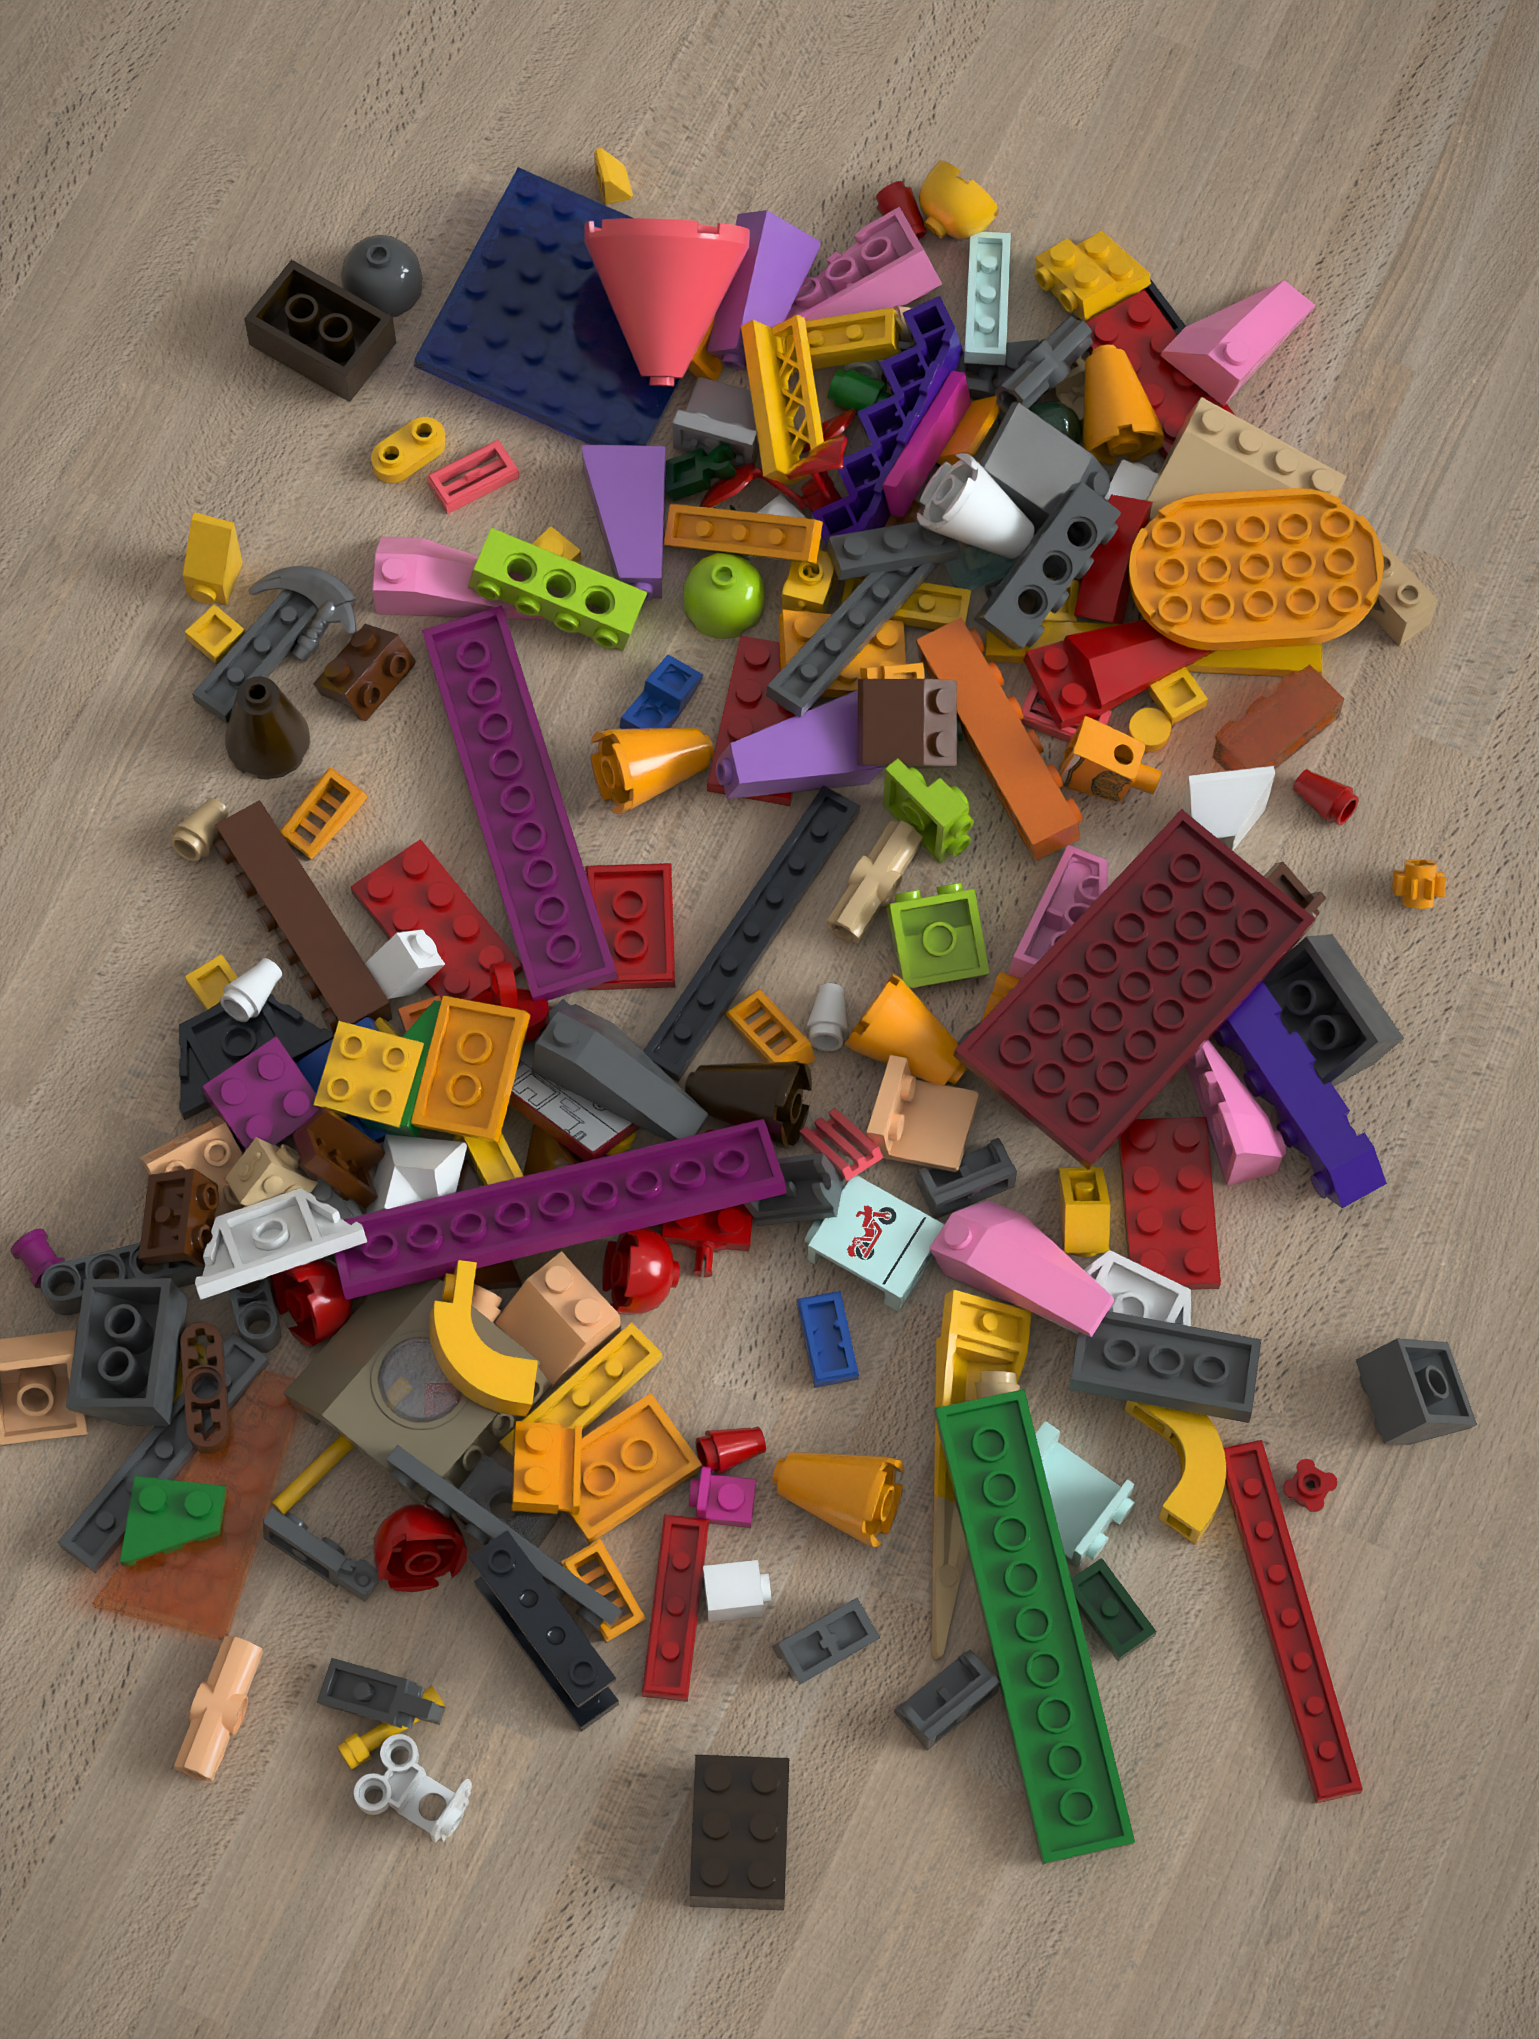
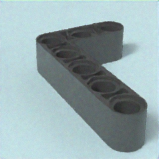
(124, 1260)

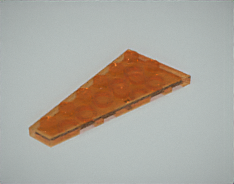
(204, 1580)

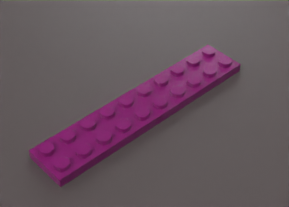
(519, 805)
(561, 1207)

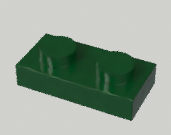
(1111, 1610)

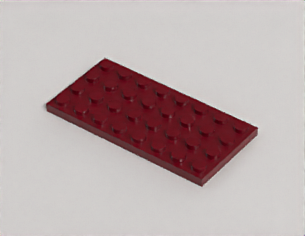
(1134, 989)

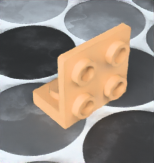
(921, 1119)
(207, 1149)

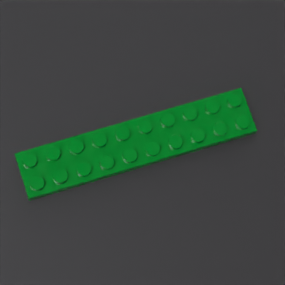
(1034, 1627)

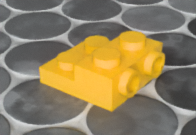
(1090, 275)

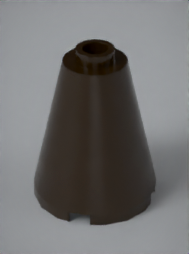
(265, 731)
(753, 1093)

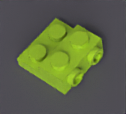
(934, 811)
(937, 936)

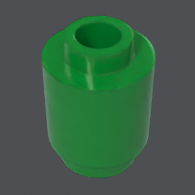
(856, 390)

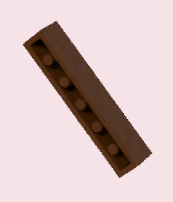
(300, 918)

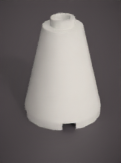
(974, 509)

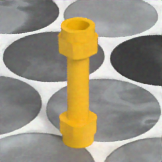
(357, 1749)

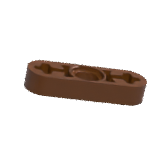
(190, 1358)

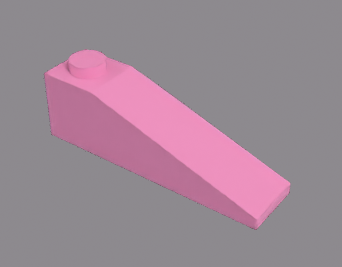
(873, 274)
(1236, 341)
(429, 580)
(1071, 891)
(1235, 1121)
(1019, 1264)

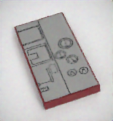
(564, 1115)

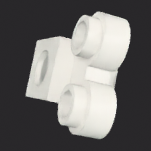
(407, 1785)

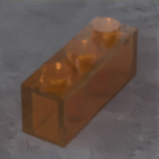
(1279, 724)

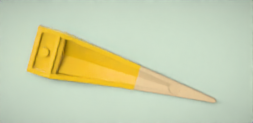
(973, 1339)

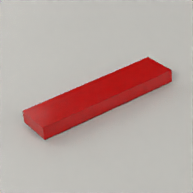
(675, 1608)

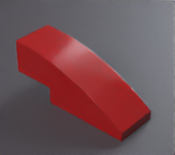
(1106, 584)

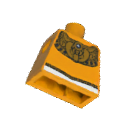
(1105, 763)

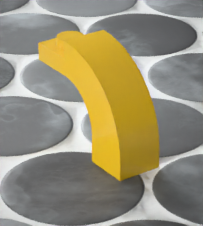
(470, 1365)
(1202, 1465)

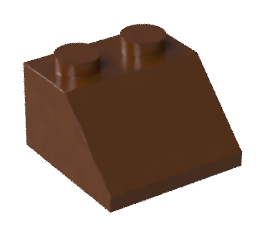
(907, 722)

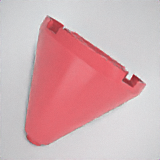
(665, 284)

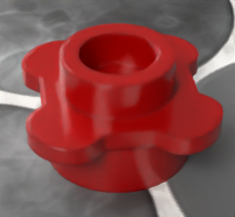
(1310, 1498)

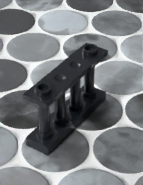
(544, 1630)

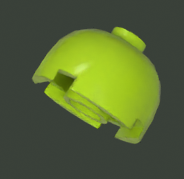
(723, 595)

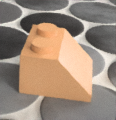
(559, 1318)
(35, 1388)

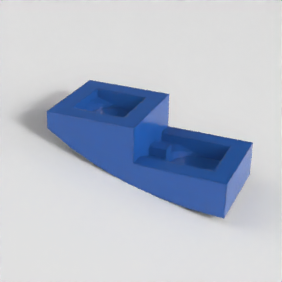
(663, 697)

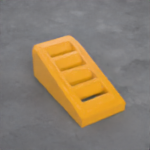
(344, 811)
(793, 1048)
(598, 1551)

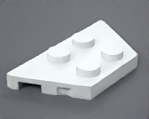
(272, 1239)
(1139, 1290)

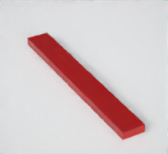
(1290, 1623)

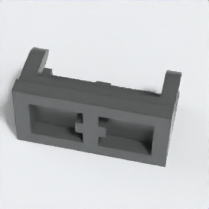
(978, 1178)
(811, 1192)
(826, 1641)
(948, 1699)

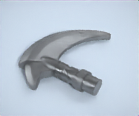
(324, 590)

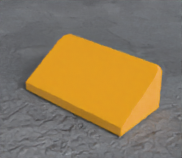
(971, 430)

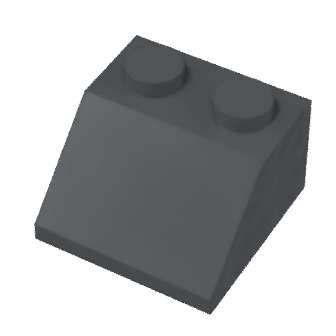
(1415, 1391)

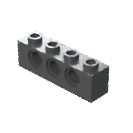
(1001, 611)

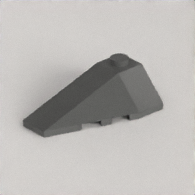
(614, 1073)

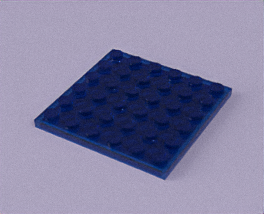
(537, 326)

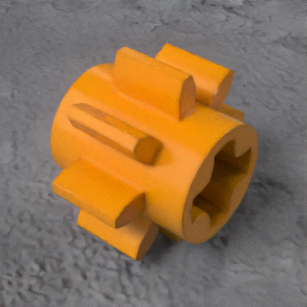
(1419, 883)

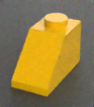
(211, 559)
(1084, 1211)

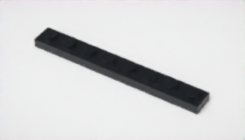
(751, 932)

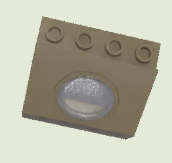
(387, 1390)

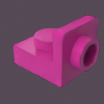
(723, 1499)

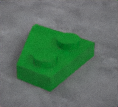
(169, 1515)

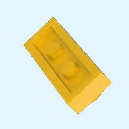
(928, 606)

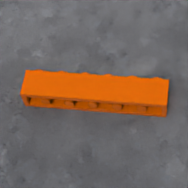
(1000, 741)

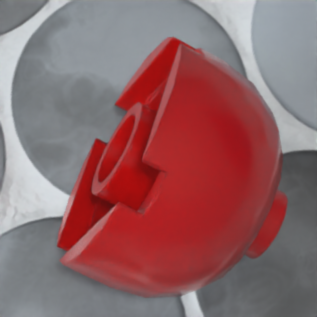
(639, 1271)
(313, 1299)
(417, 1547)

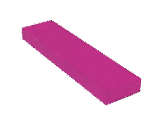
(927, 443)

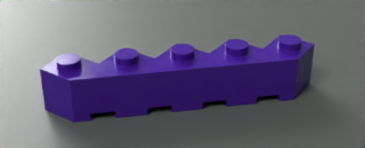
(889, 424)
(1309, 1113)

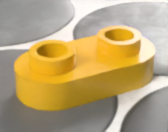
(412, 450)

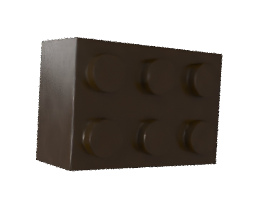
(320, 330)
(739, 1832)

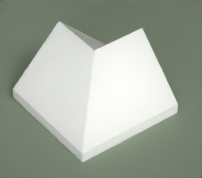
(1228, 801)
(416, 1170)

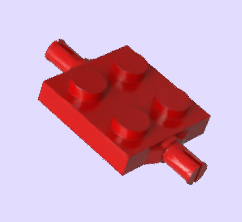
(711, 1233)

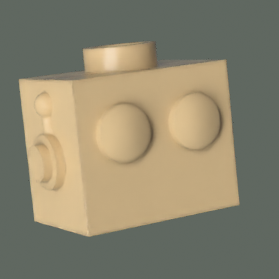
(267, 1173)

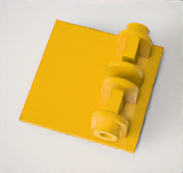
(368, 1074)

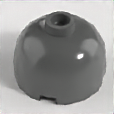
(383, 274)

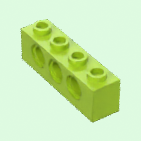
(546, 571)

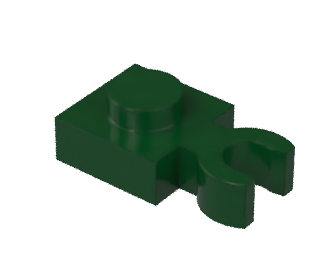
(693, 470)

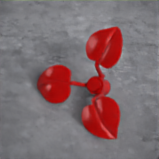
(817, 491)

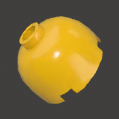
(954, 204)

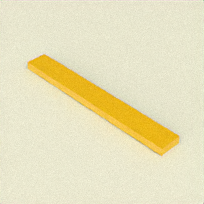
(1255, 661)

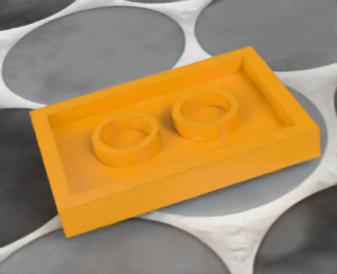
(883, 649)
(470, 1069)
(630, 1466)

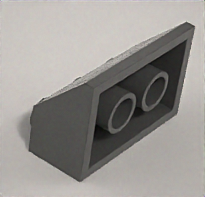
(1331, 1009)
(128, 1351)

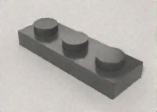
(888, 549)

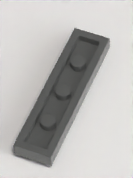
(256, 652)

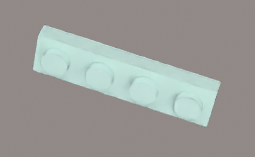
(987, 298)

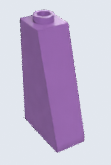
(763, 284)
(630, 507)
(798, 754)

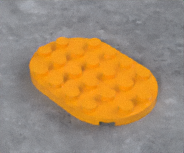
(1255, 569)

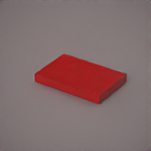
(637, 923)

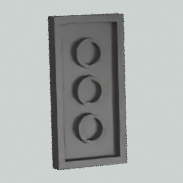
(1168, 1366)

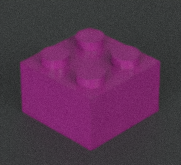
(262, 1096)

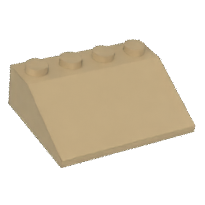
(1231, 455)

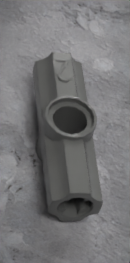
(1045, 364)

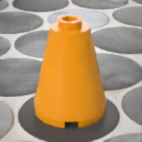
(1117, 410)
(646, 762)
(904, 1027)
(843, 1490)

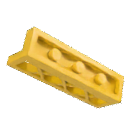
(773, 402)

